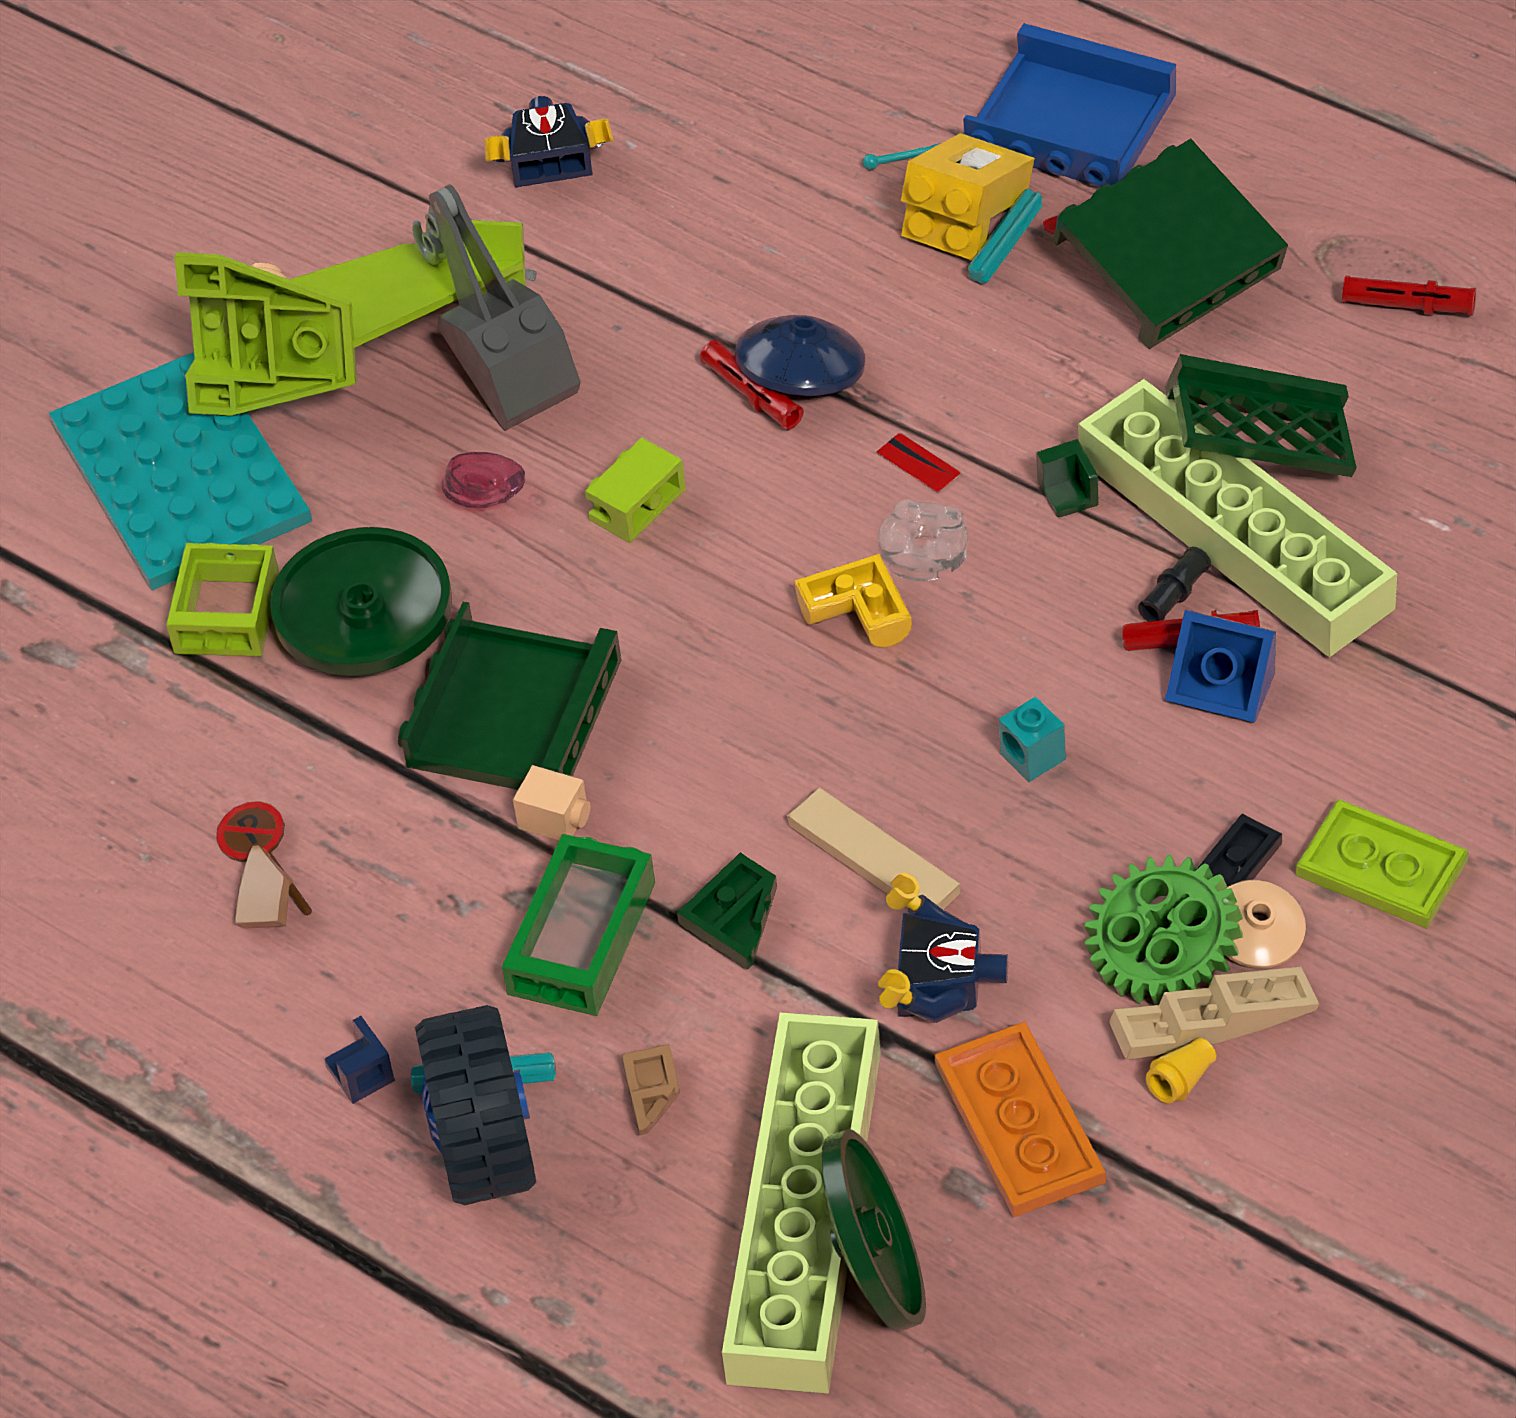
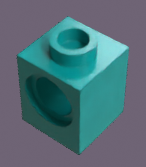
(1032, 739)

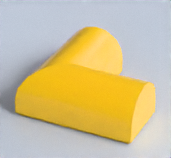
(861, 588)

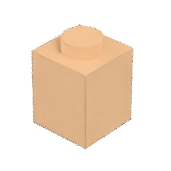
(551, 803)

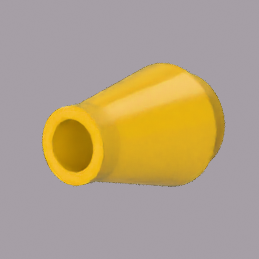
(1178, 1072)

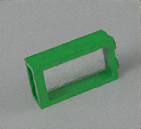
(579, 924)

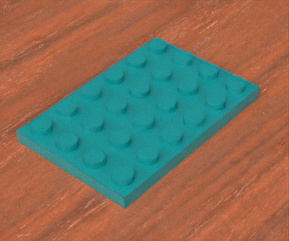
(174, 472)

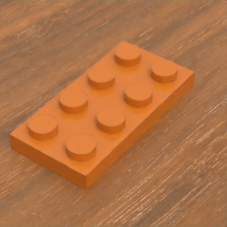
(1020, 1119)

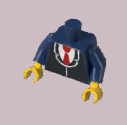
(548, 143)
(937, 959)

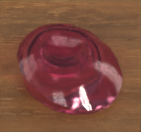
(482, 479)

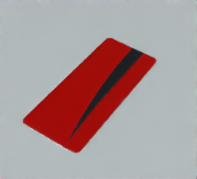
(918, 462)

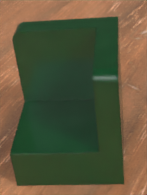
(1067, 478)

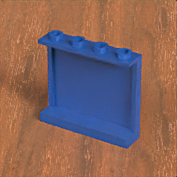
(1076, 105)

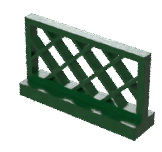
(1266, 398)

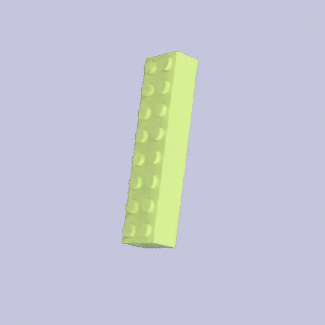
(1242, 520)
(787, 1269)

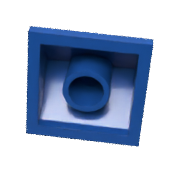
(1222, 666)

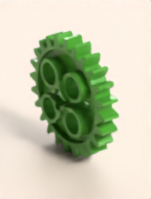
(1163, 929)

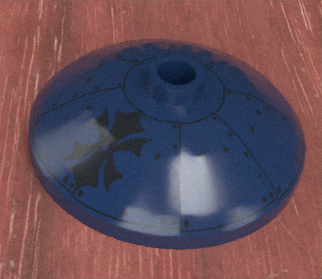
(800, 355)

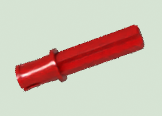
(1166, 632)

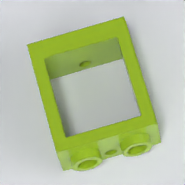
(217, 631)

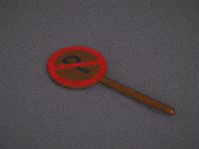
(252, 826)

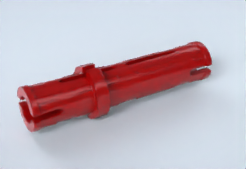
(1426, 297)
(760, 398)

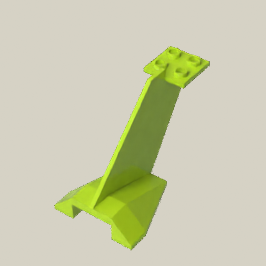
(297, 337)

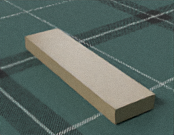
(868, 848)

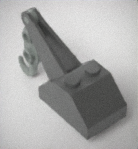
(502, 336)

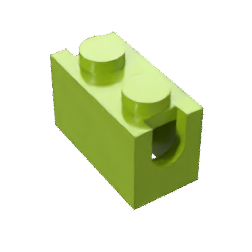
(635, 489)

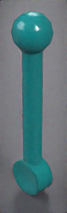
(872, 161)

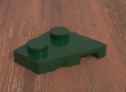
(732, 909)

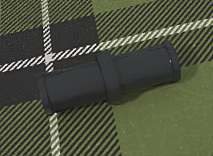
(1174, 584)

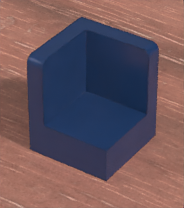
(361, 1065)

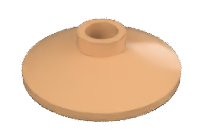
(1268, 941)

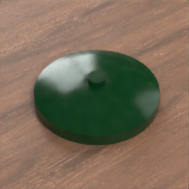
(361, 601)
(872, 1231)

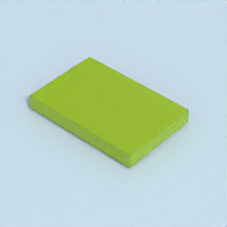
(1382, 863)

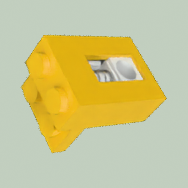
(958, 190)

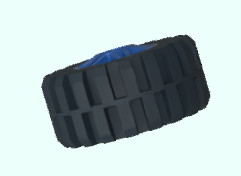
(475, 1105)

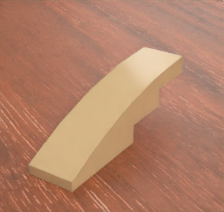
(1226, 1010)

